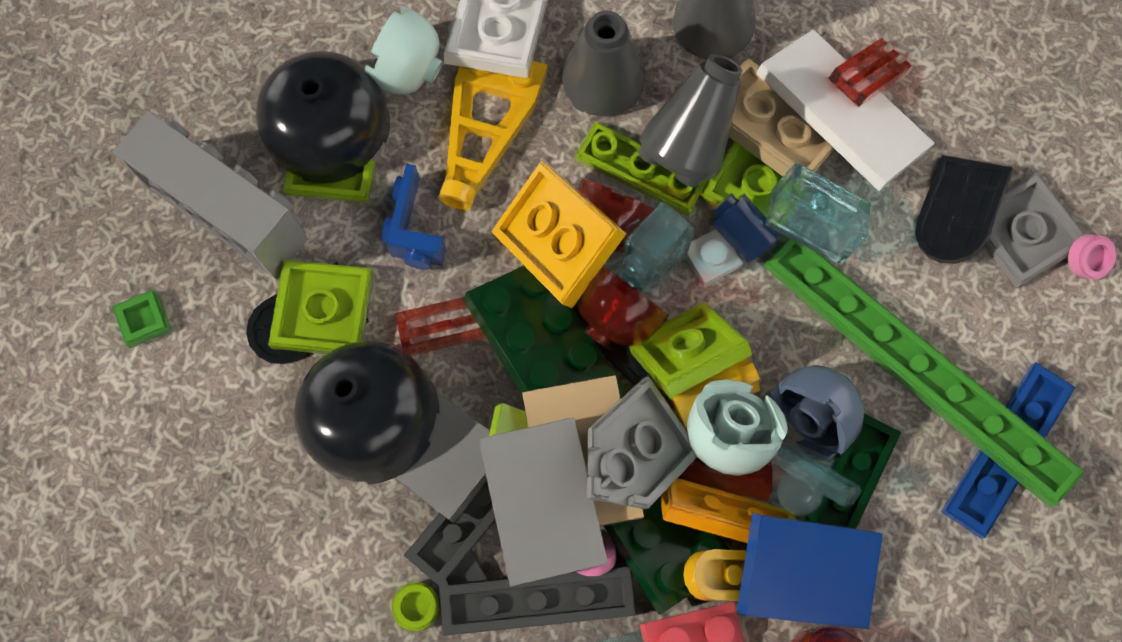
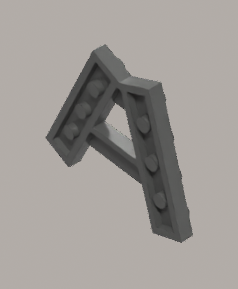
(481, 605)

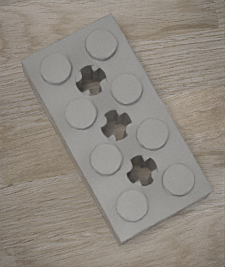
(212, 193)

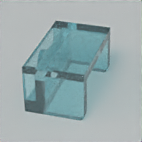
(818, 214)

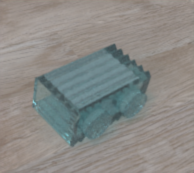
(656, 248)

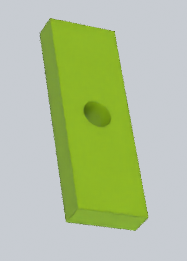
(616, 158)

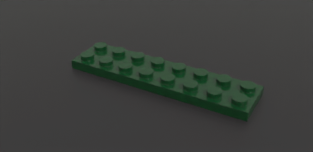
(546, 348)

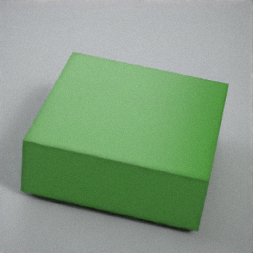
(142, 318)

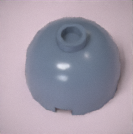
(821, 409)

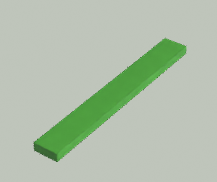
(926, 372)

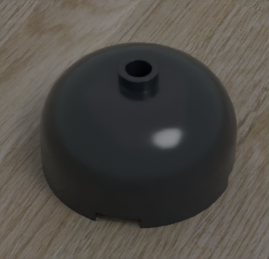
(322, 116)
(366, 412)

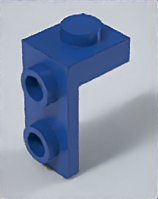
(416, 248)

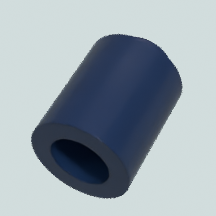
(743, 226)

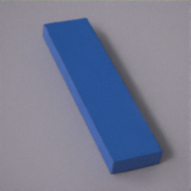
(985, 484)

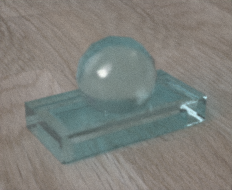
(808, 481)

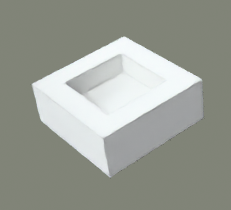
(712, 257)

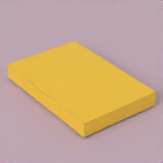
(558, 234)

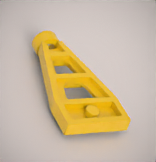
(466, 176)

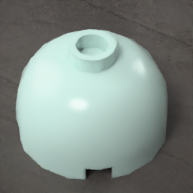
(405, 53)
(735, 428)

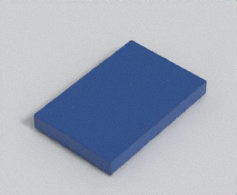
(809, 572)

